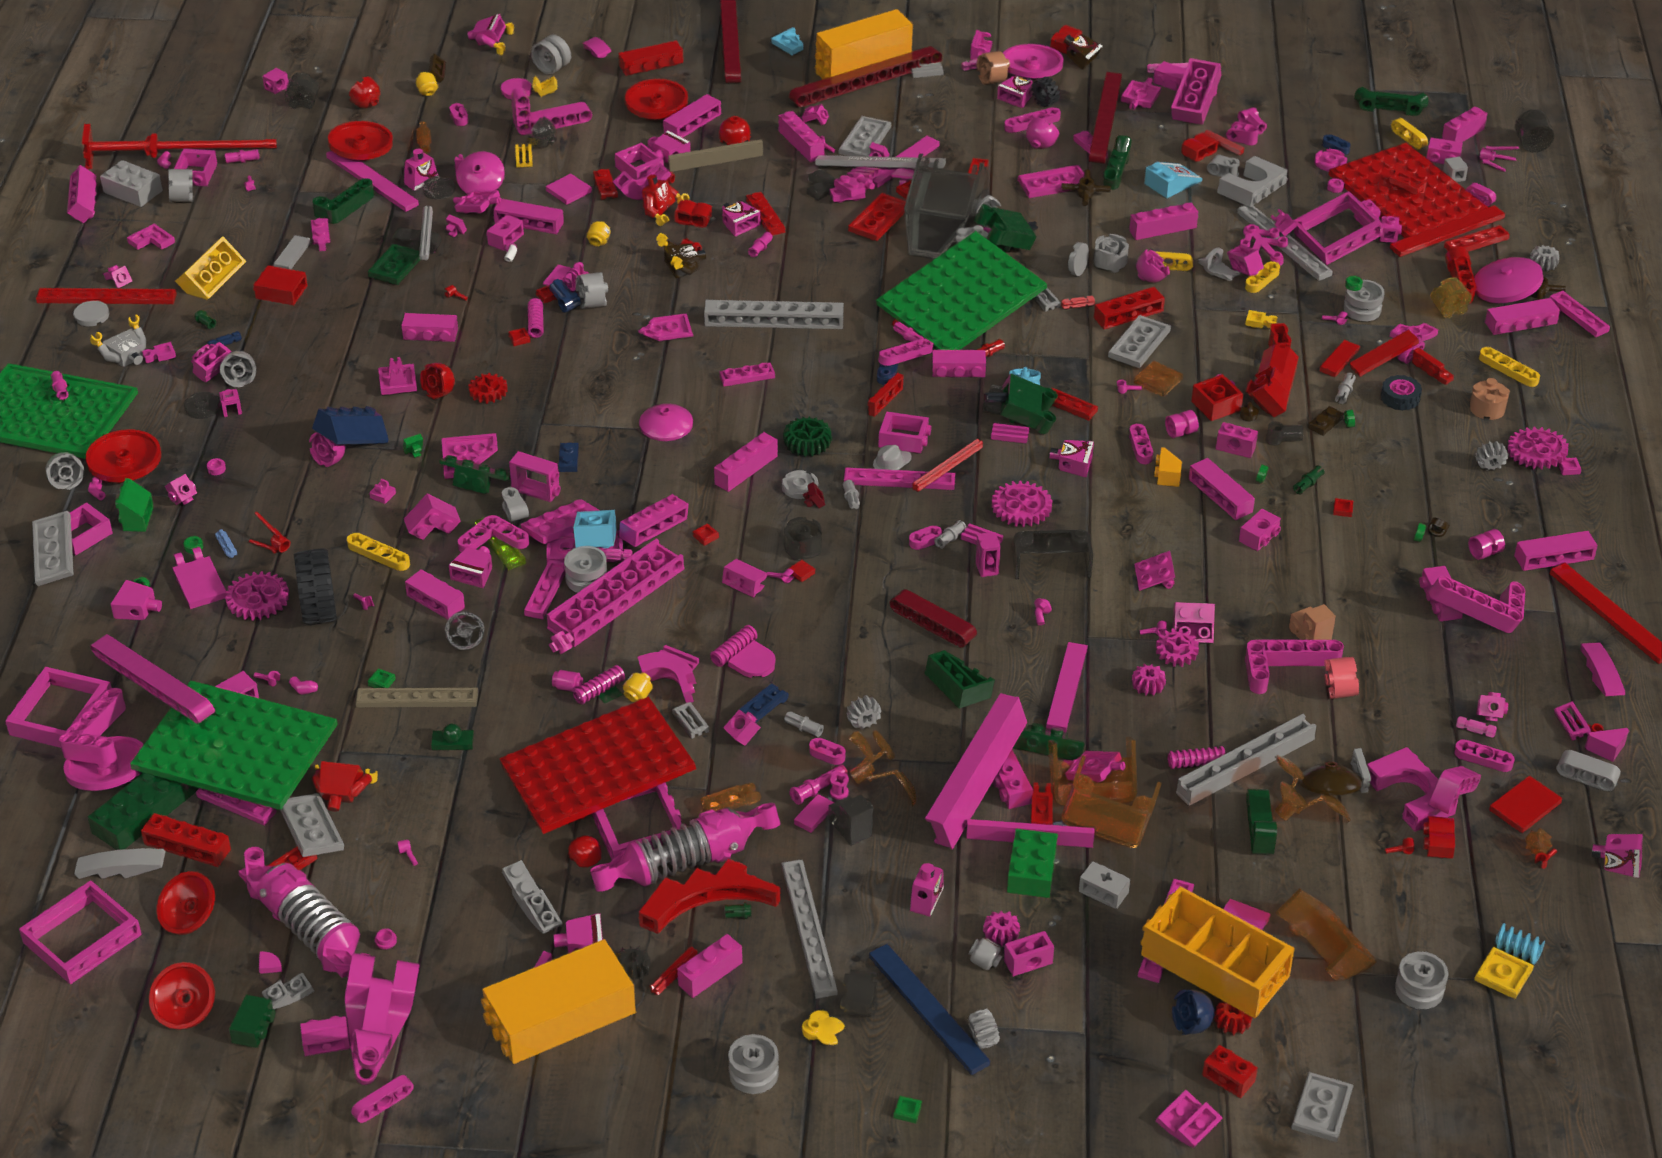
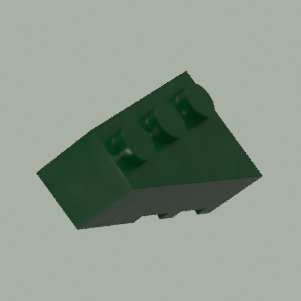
(958, 681)

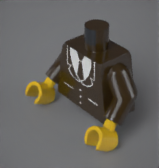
(680, 258)

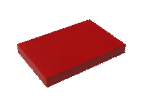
(1525, 804)

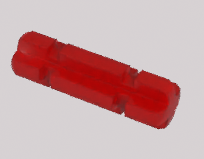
(1077, 302)

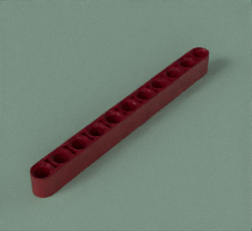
(730, 41)
(863, 77)
(1105, 118)

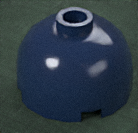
(1192, 1011)

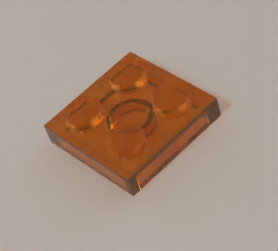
(1158, 378)

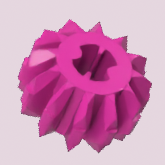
(1148, 679)
(1001, 927)

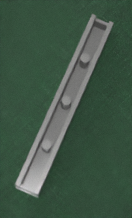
(1245, 760)

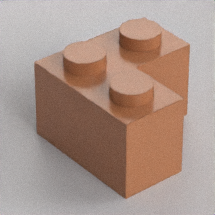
(1313, 623)

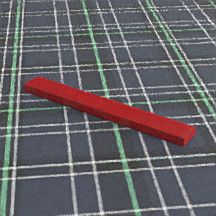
(1447, 231)
(106, 295)
(1609, 611)

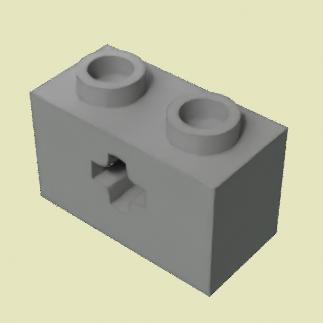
(1104, 885)

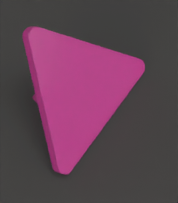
(903, 173)

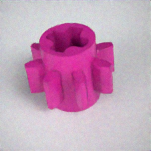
(561, 642)

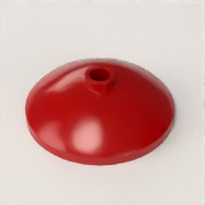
(177, 902)
(169, 994)

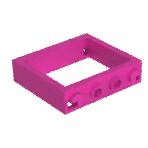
(1347, 244)
(44, 734)
(608, 835)
(95, 953)

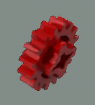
(488, 388)

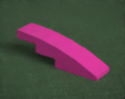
(1603, 669)

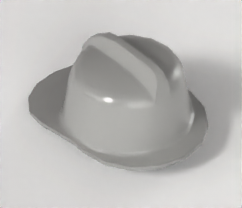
(891, 458)

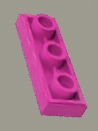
(747, 374)

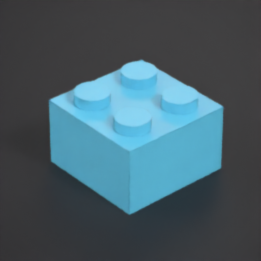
(595, 528)

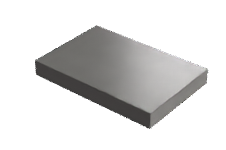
(1322, 1107)

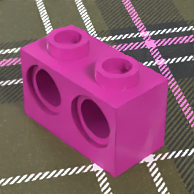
(1245, 260)

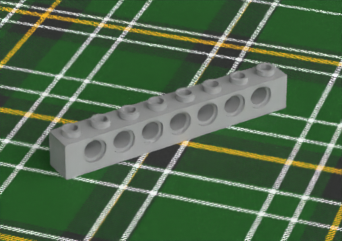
(774, 314)

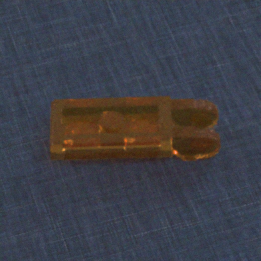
(731, 797)

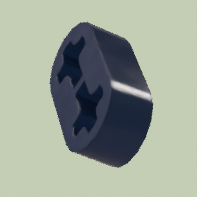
(1337, 143)

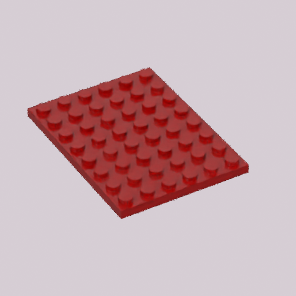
(1433, 206)
(596, 764)

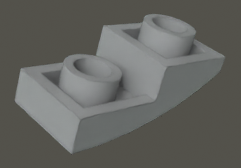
(288, 993)

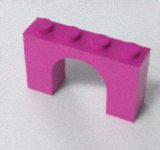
(1406, 767)

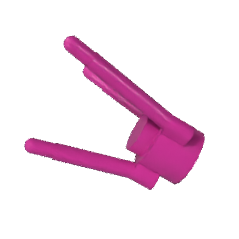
(1487, 155)

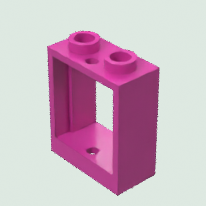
(637, 152)
(207, 159)
(906, 422)
(524, 485)
(100, 528)

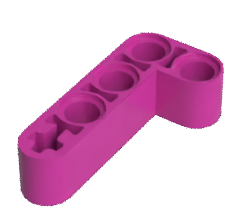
(1451, 785)

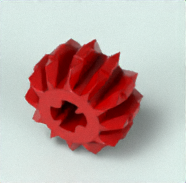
(1231, 1019)

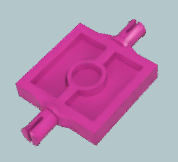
(1141, 94)
(477, 201)
(1096, 765)

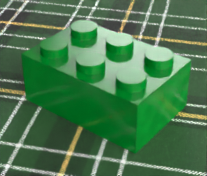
(1032, 863)

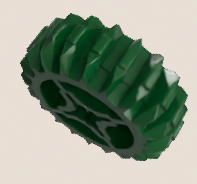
(807, 436)

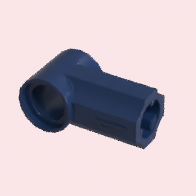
(566, 299)

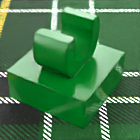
(413, 444)

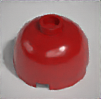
(365, 93)
(734, 131)
(437, 380)

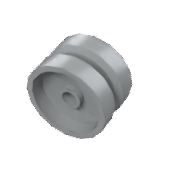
(551, 54)
(1365, 303)
(584, 566)
(1421, 980)
(753, 1064)

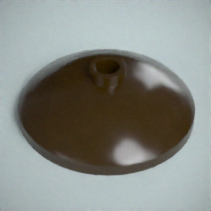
(1330, 779)

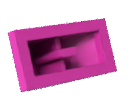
(1607, 742)

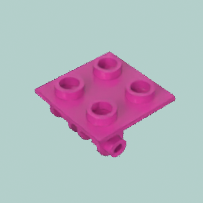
(566, 274)
(1155, 571)

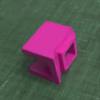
(230, 397)

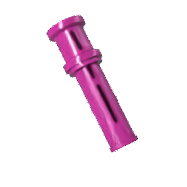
(811, 787)

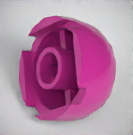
(1041, 134)
(1151, 267)
(325, 451)

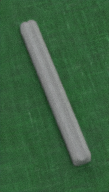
(425, 233)

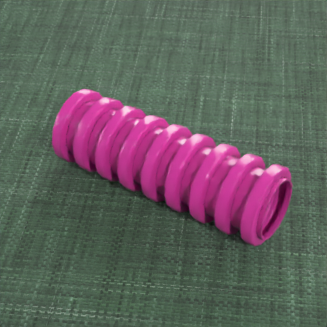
(535, 318)
(733, 645)
(598, 684)
(1194, 757)

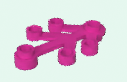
(1254, 232)

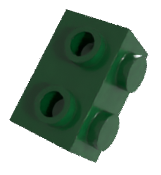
(252, 1021)

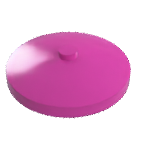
(1033, 60)
(1508, 280)
(101, 777)

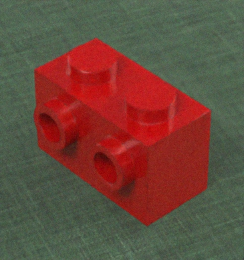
(1230, 1071)

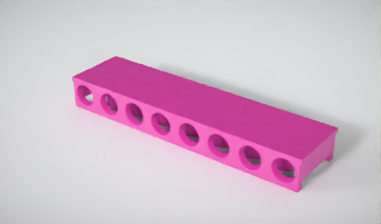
(615, 592)
(976, 770)

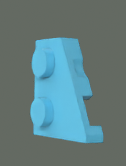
(788, 41)

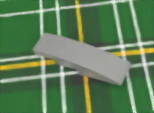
(127, 862)

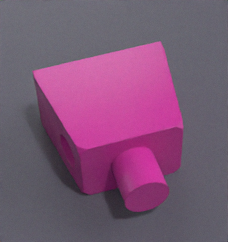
(134, 602)

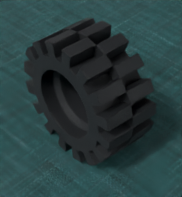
(1045, 91)

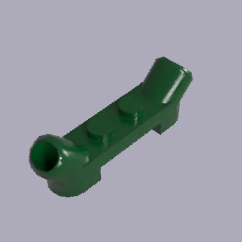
(1411, 104)
(1117, 162)

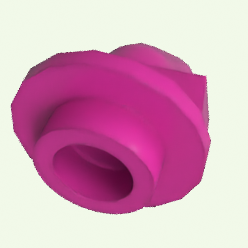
(1042, 607)

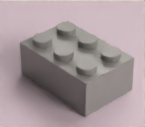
(131, 183)

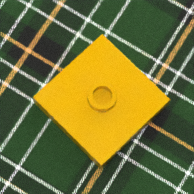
(1504, 972)

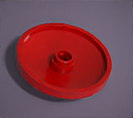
(656, 98)
(360, 140)
(123, 455)

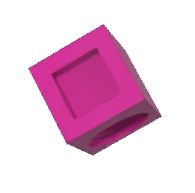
(275, 80)
(735, 725)

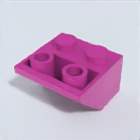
(1195, 618)

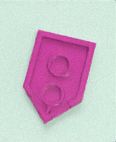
(668, 328)

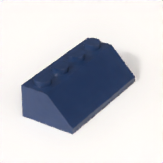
(351, 425)

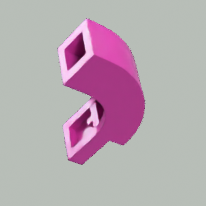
(633, 187)
(670, 666)

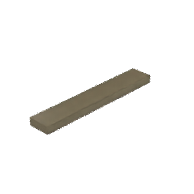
(715, 155)
(417, 697)

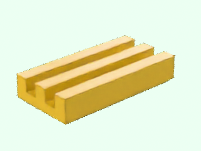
(523, 149)

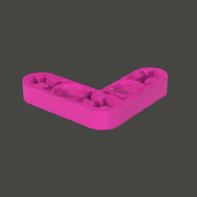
(493, 526)

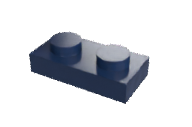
(568, 457)

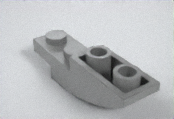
(530, 898)

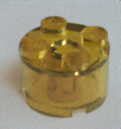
(1451, 297)

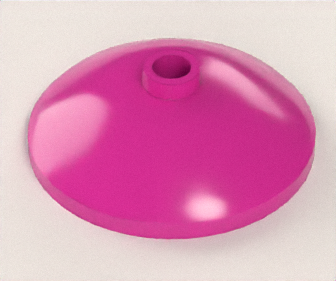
(486, 178)
(666, 422)

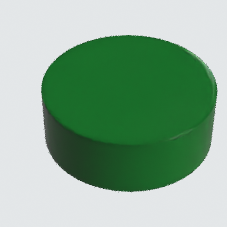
(1353, 283)
(1349, 418)
(1262, 473)
(1419, 532)
(192, 542)

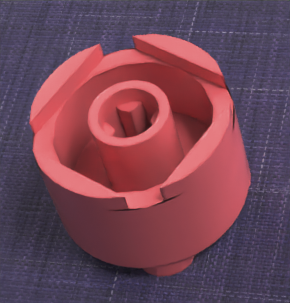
(1341, 677)

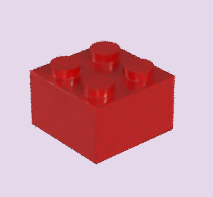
(1217, 397)

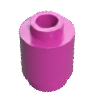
(566, 680)

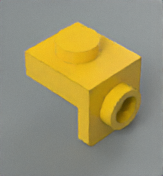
(545, 87)

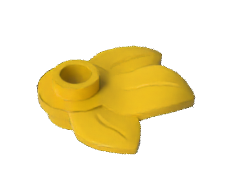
(822, 1027)

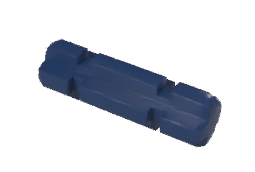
(227, 339)

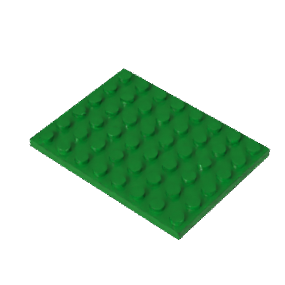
(962, 293)
(41, 421)
(241, 750)

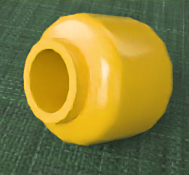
(426, 83)
(598, 233)
(637, 686)

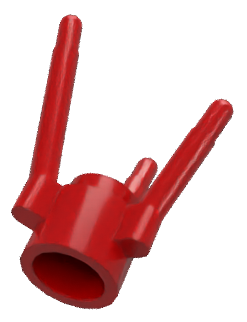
(278, 541)

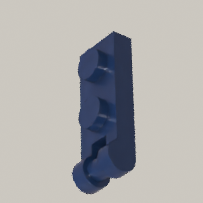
(765, 701)

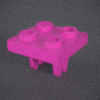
(397, 378)

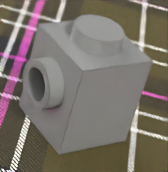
(1455, 168)

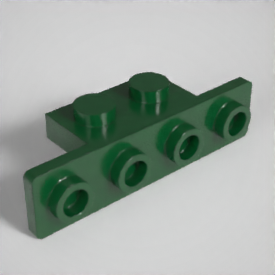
(473, 476)
(1036, 739)

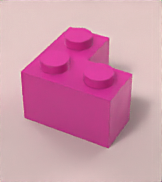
(431, 513)

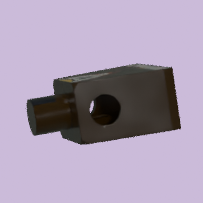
(1082, 50)

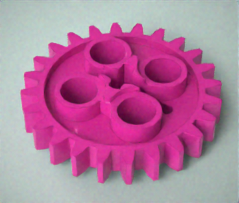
(1538, 448)
(1021, 503)
(257, 595)

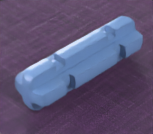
(225, 543)

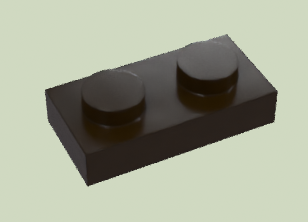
(437, 67)
(1326, 420)

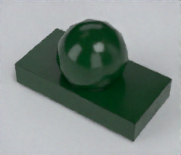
(452, 738)

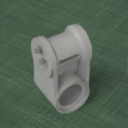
(1222, 165)
(514, 505)

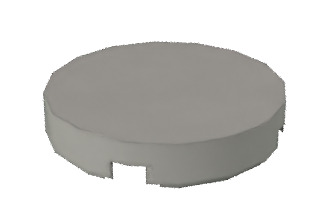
(1078, 259)
(91, 313)
(796, 483)

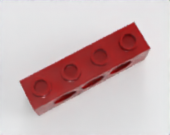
(1129, 307)

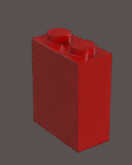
(280, 285)

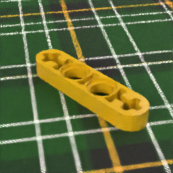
(1526, 375)
(359, 543)

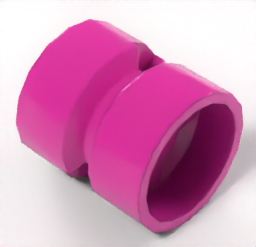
(1181, 424)
(1486, 544)

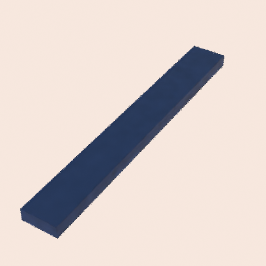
(929, 1009)

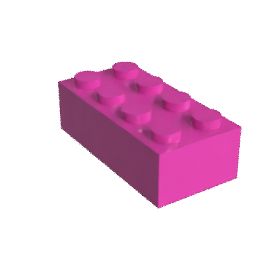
(1196, 91)

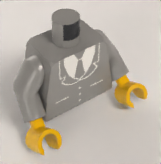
(124, 347)

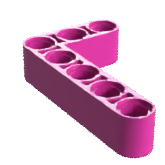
(560, 116)
(1500, 614)
(1285, 653)
(83, 737)

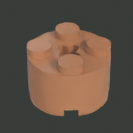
(993, 67)
(1489, 399)

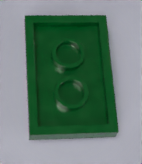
(394, 264)

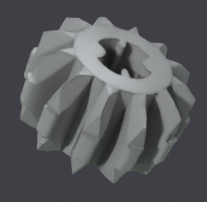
(1545, 257)
(1491, 455)
(863, 712)
(983, 1028)

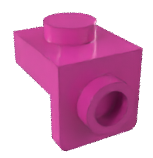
(815, 112)
(119, 275)

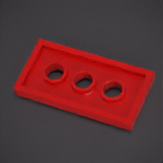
(878, 217)

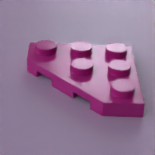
(473, 448)

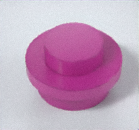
(385, 939)

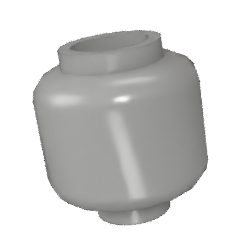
(985, 953)

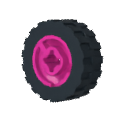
(1401, 392)

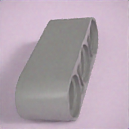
(1588, 770)

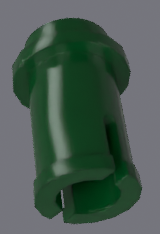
(202, 317)
(740, 910)

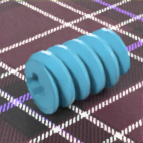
(1519, 944)

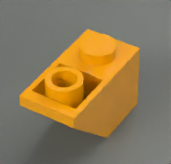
(1169, 468)

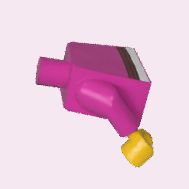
(490, 31)

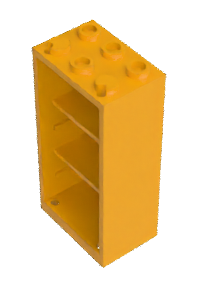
(862, 43)
(1217, 951)
(558, 1001)

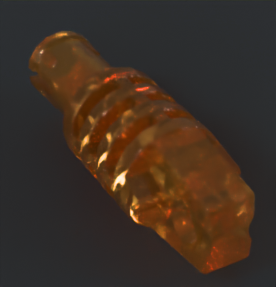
(423, 137)

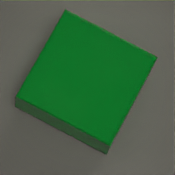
(381, 679)
(907, 1109)

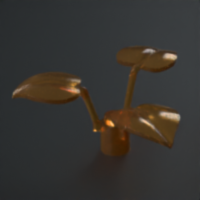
(865, 768)
(1292, 799)

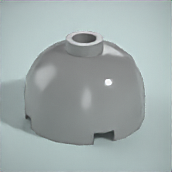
(238, 368)
(64, 470)

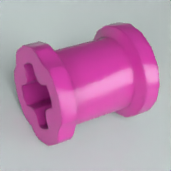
(837, 787)

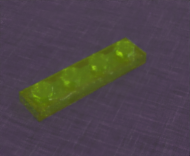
(508, 554)

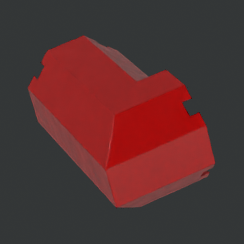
(1274, 380)

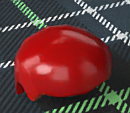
(585, 851)

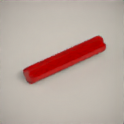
(1227, 144)
(671, 972)

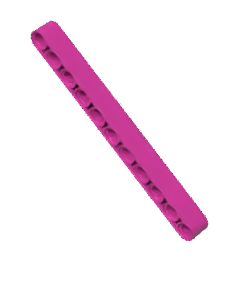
(152, 679)

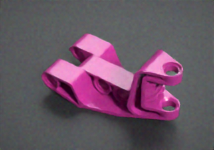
(376, 1011)

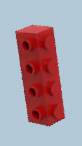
(651, 58)
(186, 840)

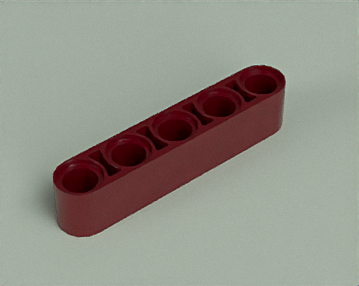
(933, 618)

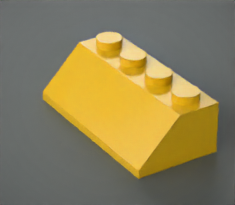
(211, 270)

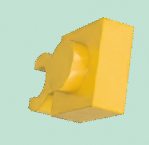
(1259, 319)

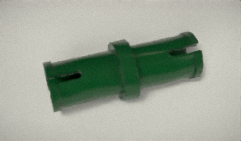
(1308, 479)

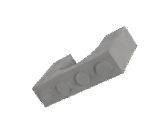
(1267, 179)

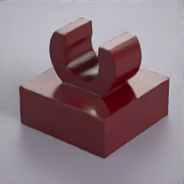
(814, 496)

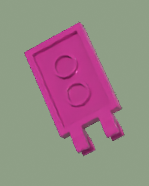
(198, 579)

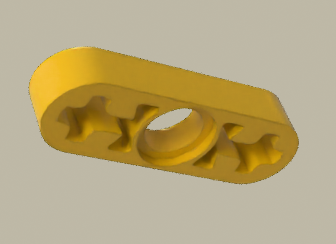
(1402, 127)
(1177, 256)
(1256, 283)

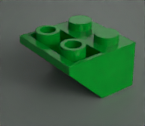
(134, 506)

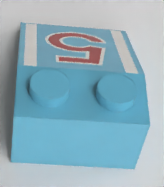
(1169, 178)

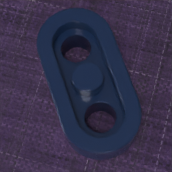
(886, 372)

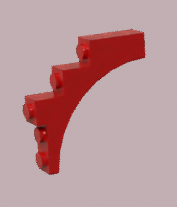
(701, 888)

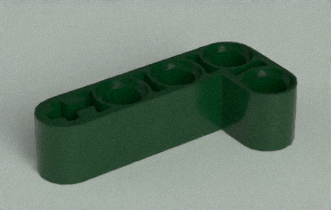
(344, 203)
(1261, 827)

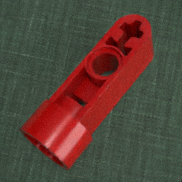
(1459, 266)

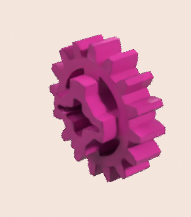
(1177, 647)

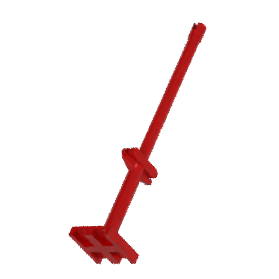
(152, 145)

